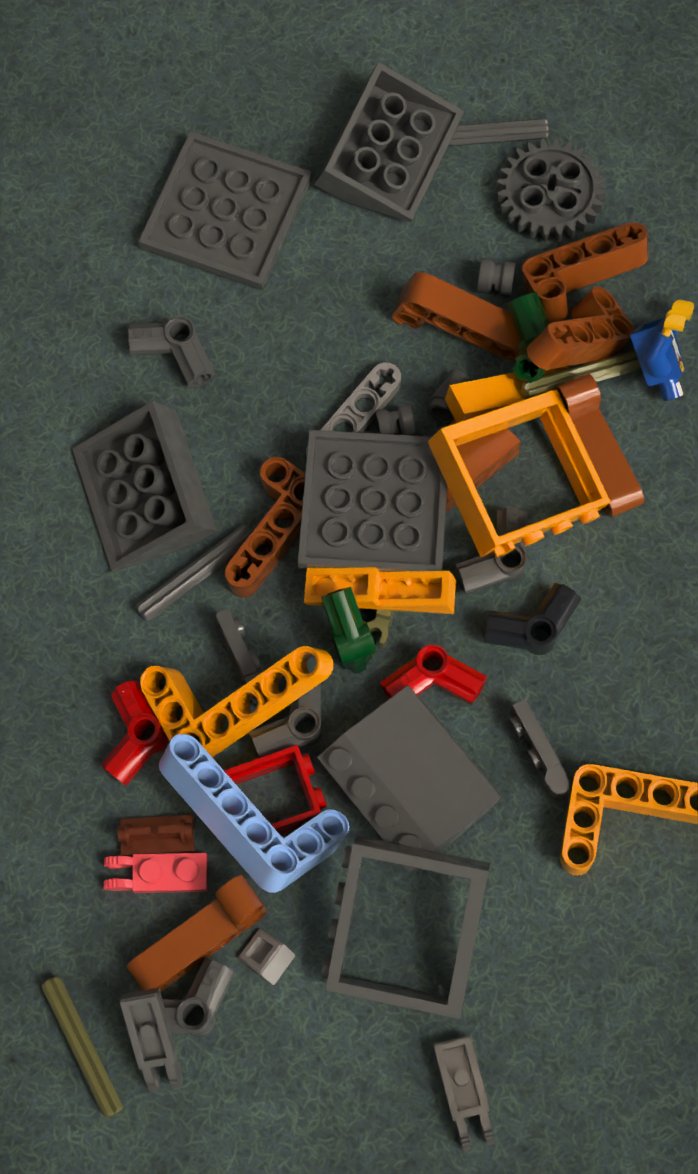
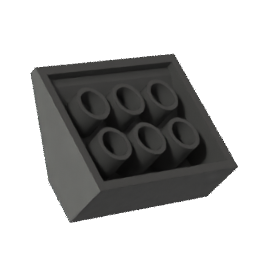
(389, 145)
(144, 487)
(410, 775)

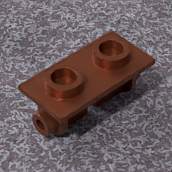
(156, 835)

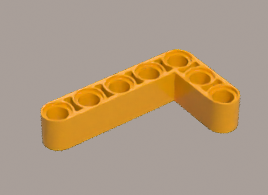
(235, 706)
(607, 797)

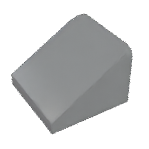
(266, 956)

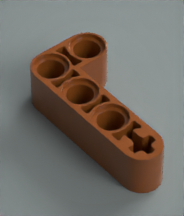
(582, 264)
(458, 313)
(593, 334)
(582, 402)
(266, 531)
(199, 936)

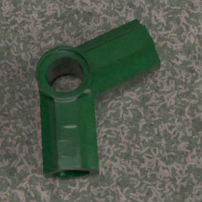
(530, 322)
(350, 634)

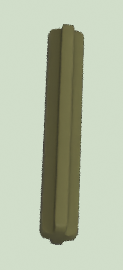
(600, 370)
(82, 1047)

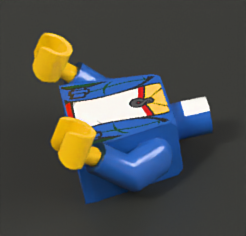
(659, 349)

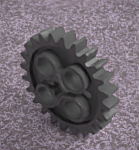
(553, 164)

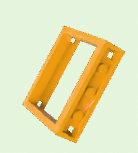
(568, 447)

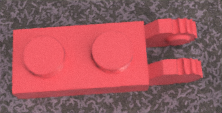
(160, 873)

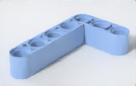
(191, 767)

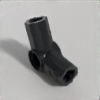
(551, 617)

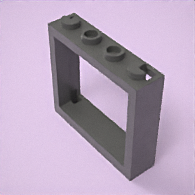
(339, 928)

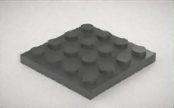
(226, 210)
(372, 503)

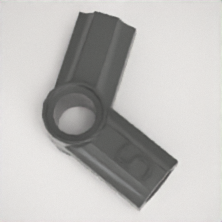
(188, 353)
(488, 570)
(283, 733)
(205, 993)

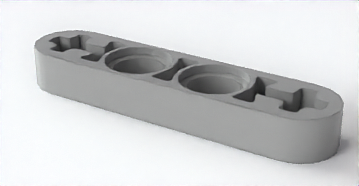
(361, 420)

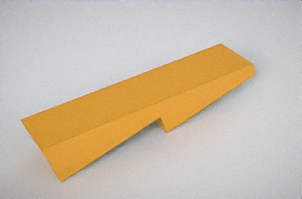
(486, 394)
(385, 590)

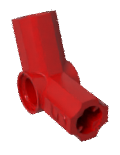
(452, 676)
(132, 751)

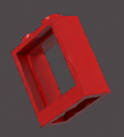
(277, 761)

